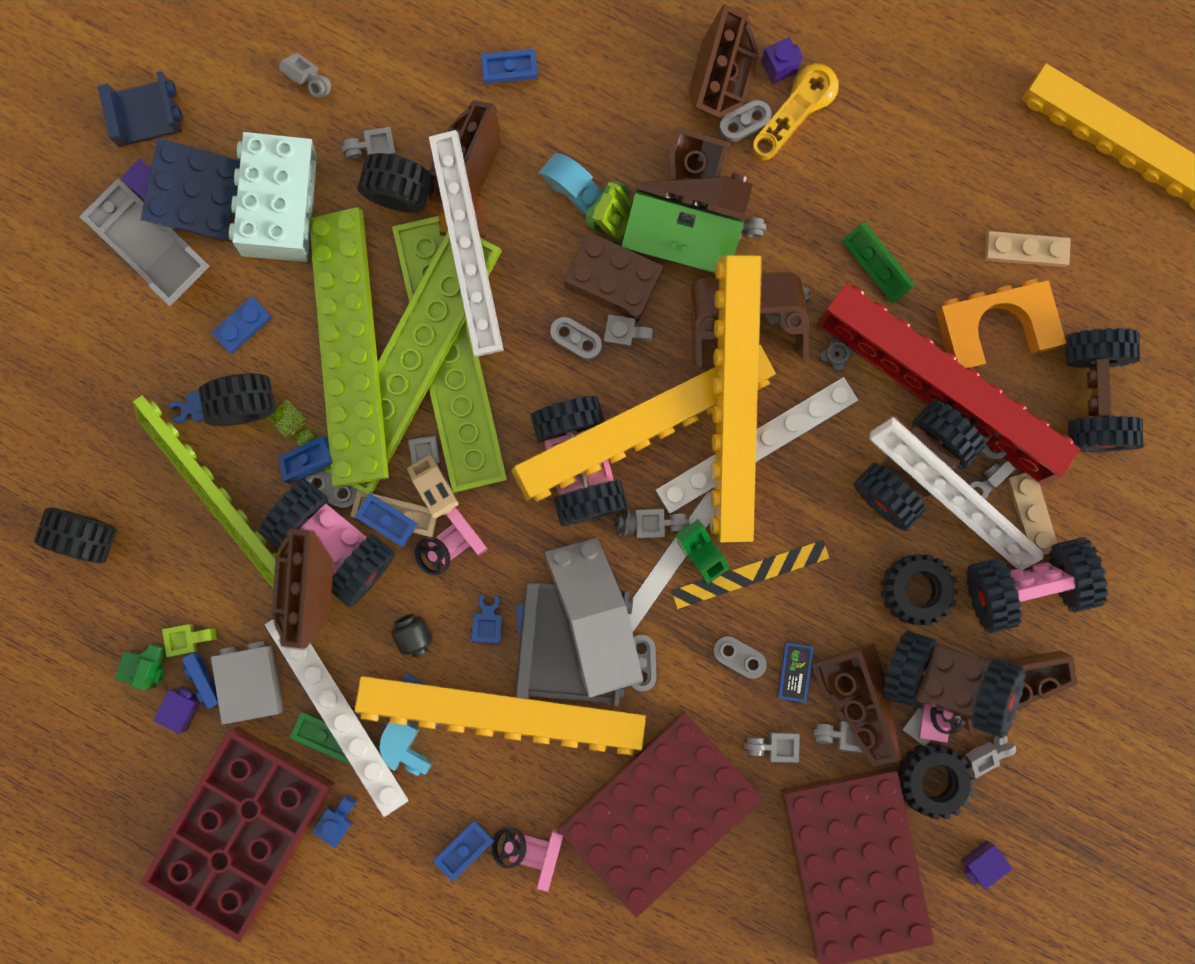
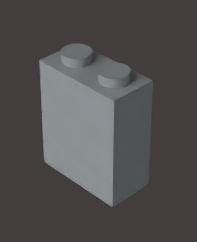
(247, 683)

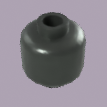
(411, 635)

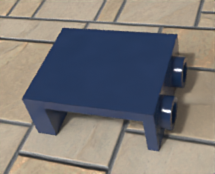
(141, 111)

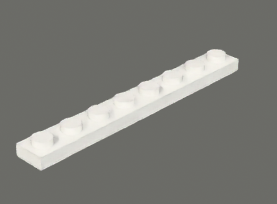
(466, 243)
(768, 439)
(955, 494)
(343, 725)

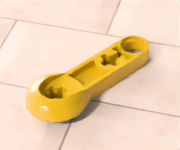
(798, 106)

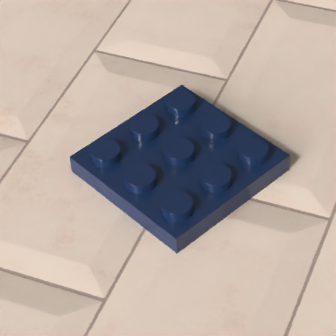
(190, 190)

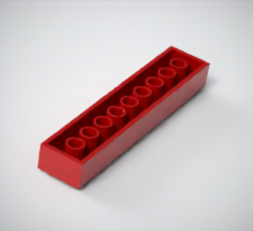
(938, 376)

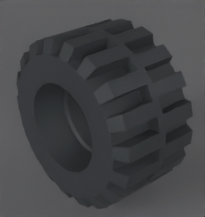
(395, 182)
(237, 399)
(75, 535)
(942, 589)
(958, 785)

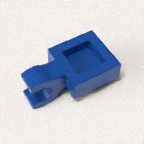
(334, 823)

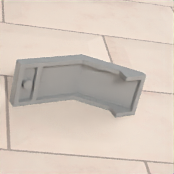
(149, 248)
(595, 617)

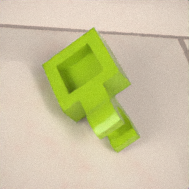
(183, 639)

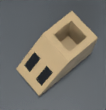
(432, 486)

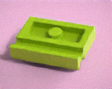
(613, 212)

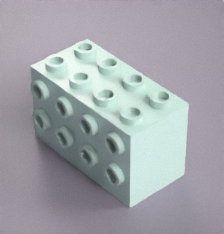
(273, 197)

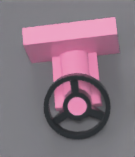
(449, 544)
(937, 722)
(529, 852)

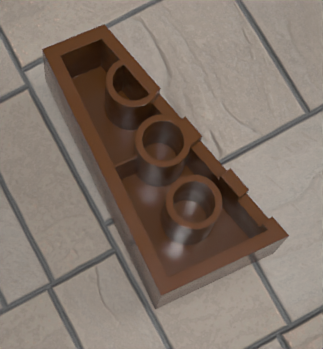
(1044, 677)

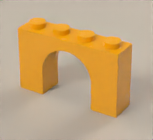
(1030, 304)

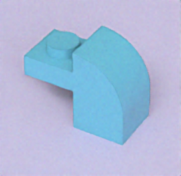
(571, 179)
(396, 749)

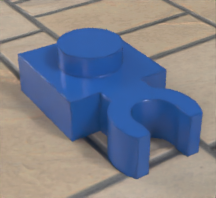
(191, 408)
(487, 625)

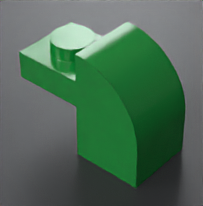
(702, 551)

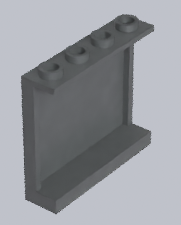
(547, 649)

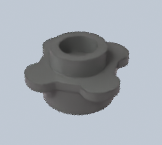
(836, 346)
(625, 522)

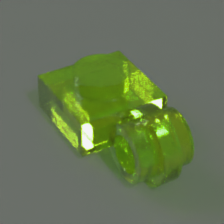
(288, 420)

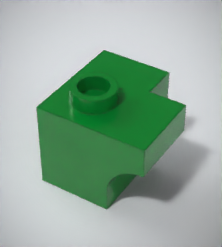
(142, 669)

